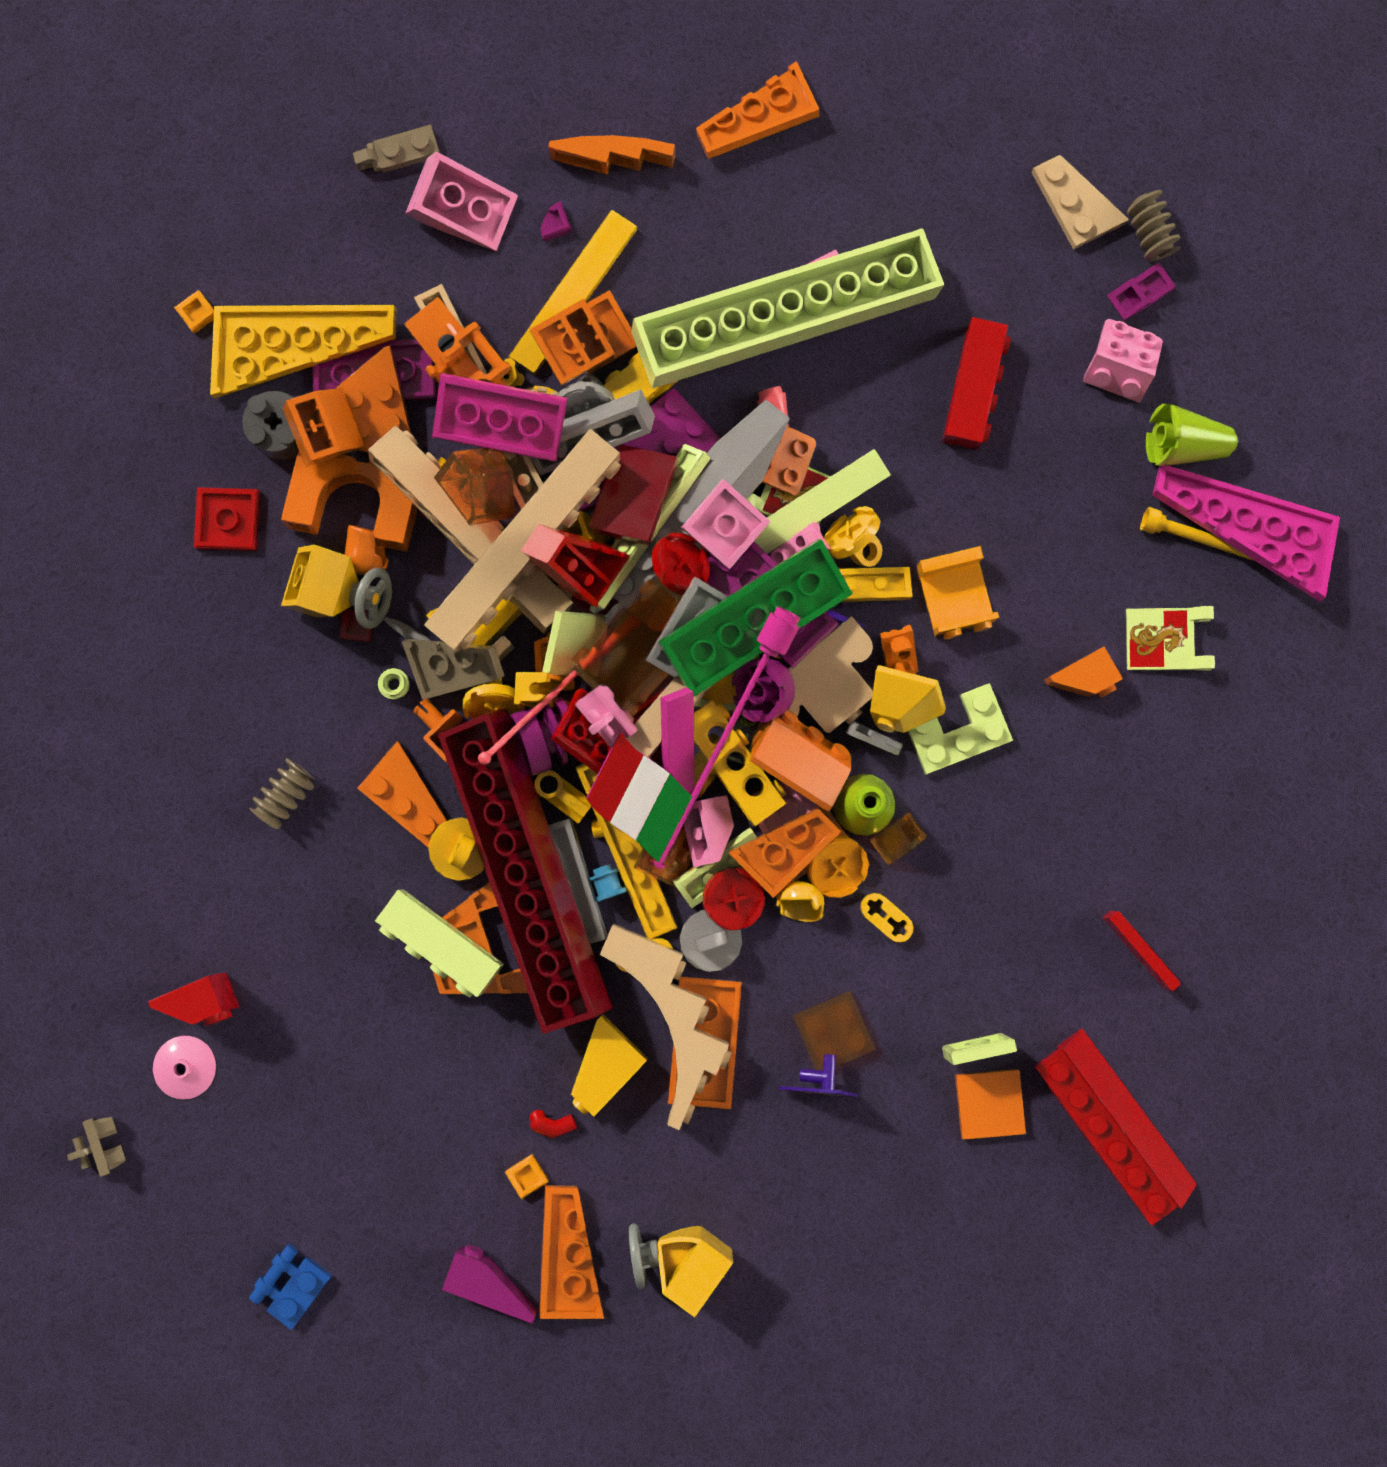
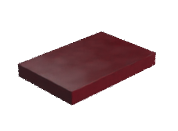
(634, 495)

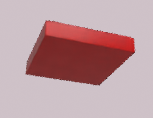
(227, 519)

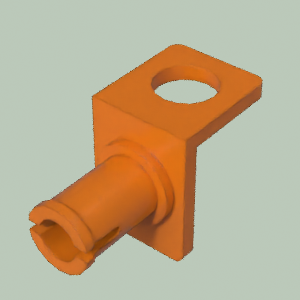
(437, 724)

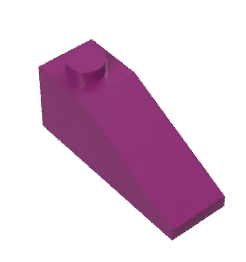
(483, 1282)

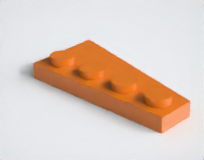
(774, 108)
(567, 1268)

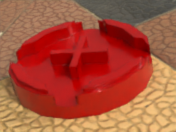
(679, 561)
(733, 899)

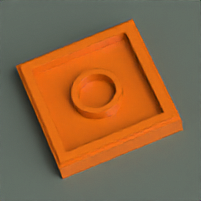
(990, 1104)

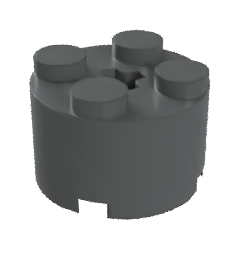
(259, 419)

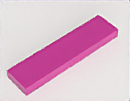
(678, 736)

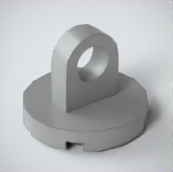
(585, 395)
(709, 945)

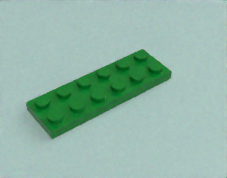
(729, 630)

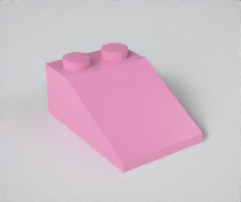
(461, 202)

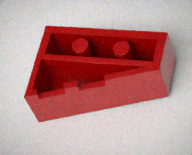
(575, 562)

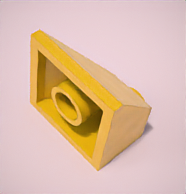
(904, 700)

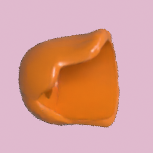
(364, 551)

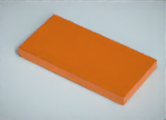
(722, 1022)

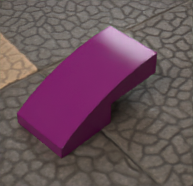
(1141, 291)

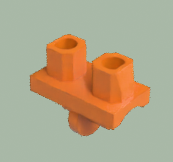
(900, 650)

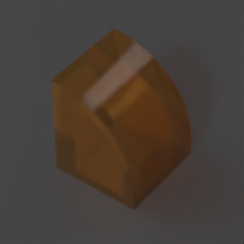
(898, 838)

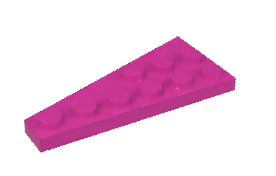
(1272, 531)

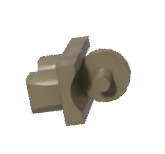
(105, 1159)

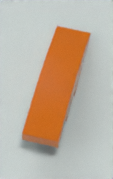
(600, 152)

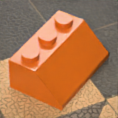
(801, 758)

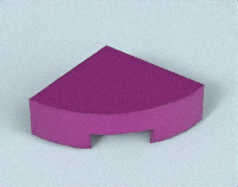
(555, 222)

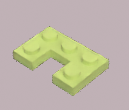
(984, 733)

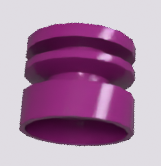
(537, 735)

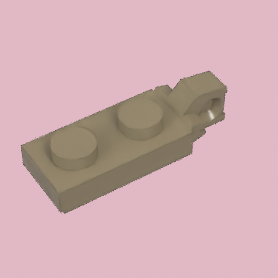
(397, 150)

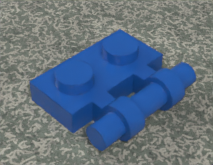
(298, 1292)

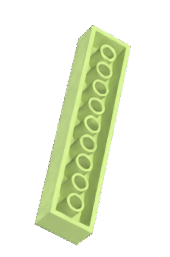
(786, 308)

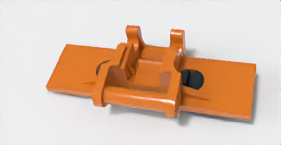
(445, 343)

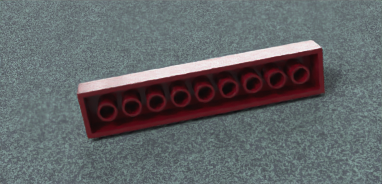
(525, 873)

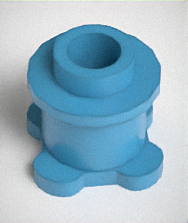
(607, 883)

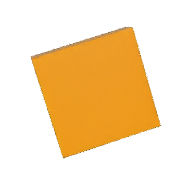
(196, 311)
(526, 1176)

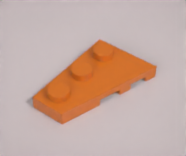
(403, 794)

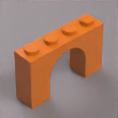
(314, 484)

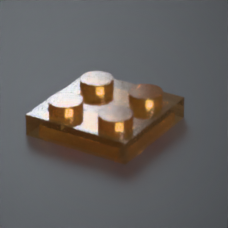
(834, 1029)

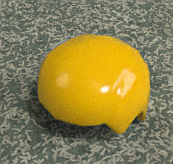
(801, 902)

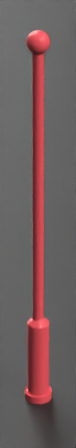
(485, 757)

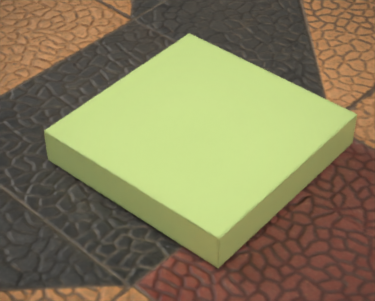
(568, 635)
(978, 1048)

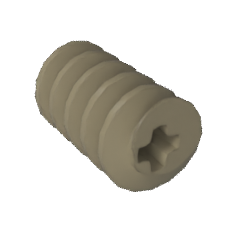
(1152, 226)
(283, 794)

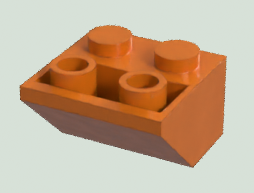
(322, 425)

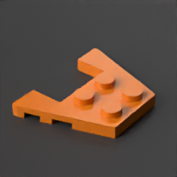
(469, 921)

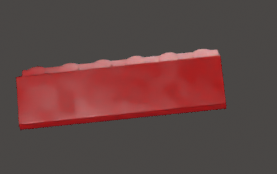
(1116, 1127)

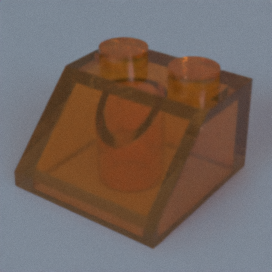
(478, 484)

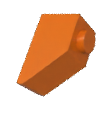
(1088, 675)

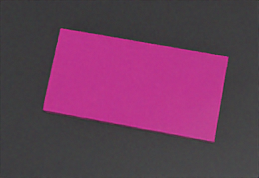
(499, 417)

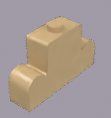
(828, 681)

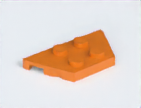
(376, 398)

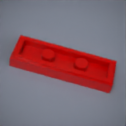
(1141, 950)

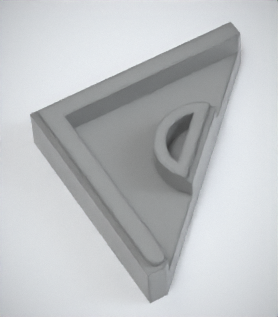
(873, 737)

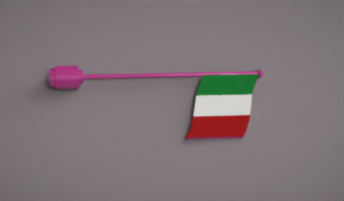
(646, 797)

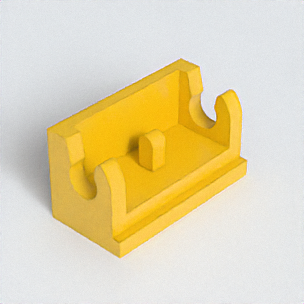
(535, 686)

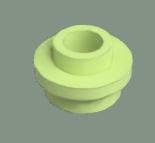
(386, 677)

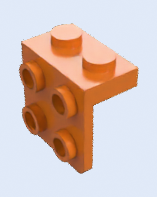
(790, 462)

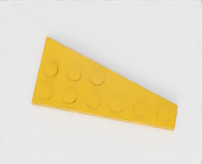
(275, 341)

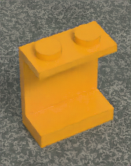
(956, 593)

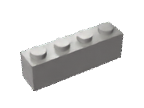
(613, 421)

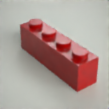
(975, 383)

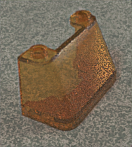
(622, 651)

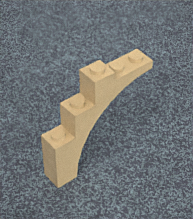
(695, 1049)

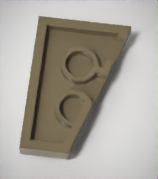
(443, 670)

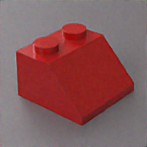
(203, 1001)

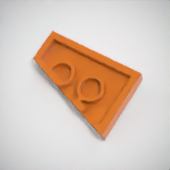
(785, 851)

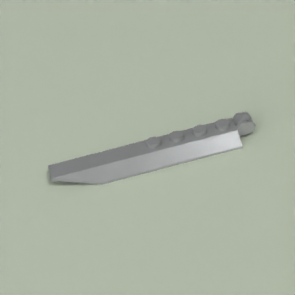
(739, 459)

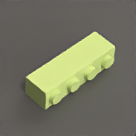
(439, 943)

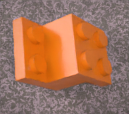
(584, 337)

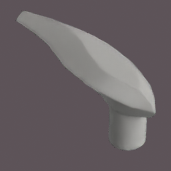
(405, 630)

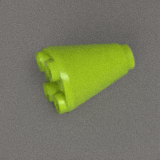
(853, 813)

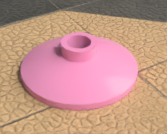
(199, 1066)

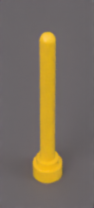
(1155, 521)

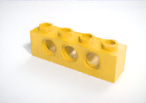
(754, 807)

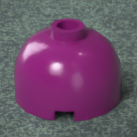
(771, 693)

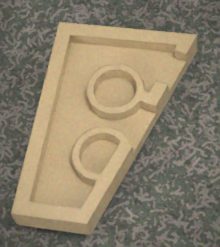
(1076, 202)

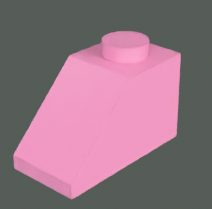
(708, 829)

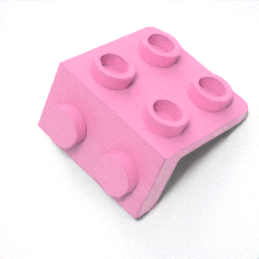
(1124, 360)

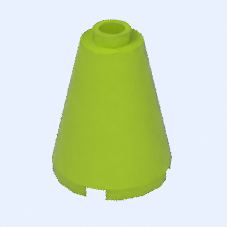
(1187, 437)

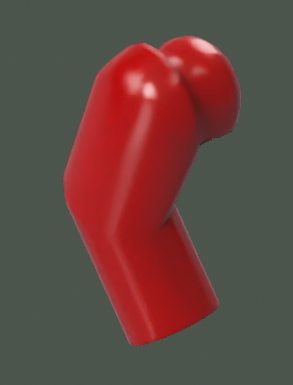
(549, 1128)

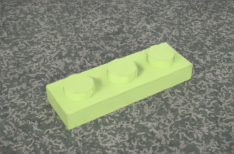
(693, 881)

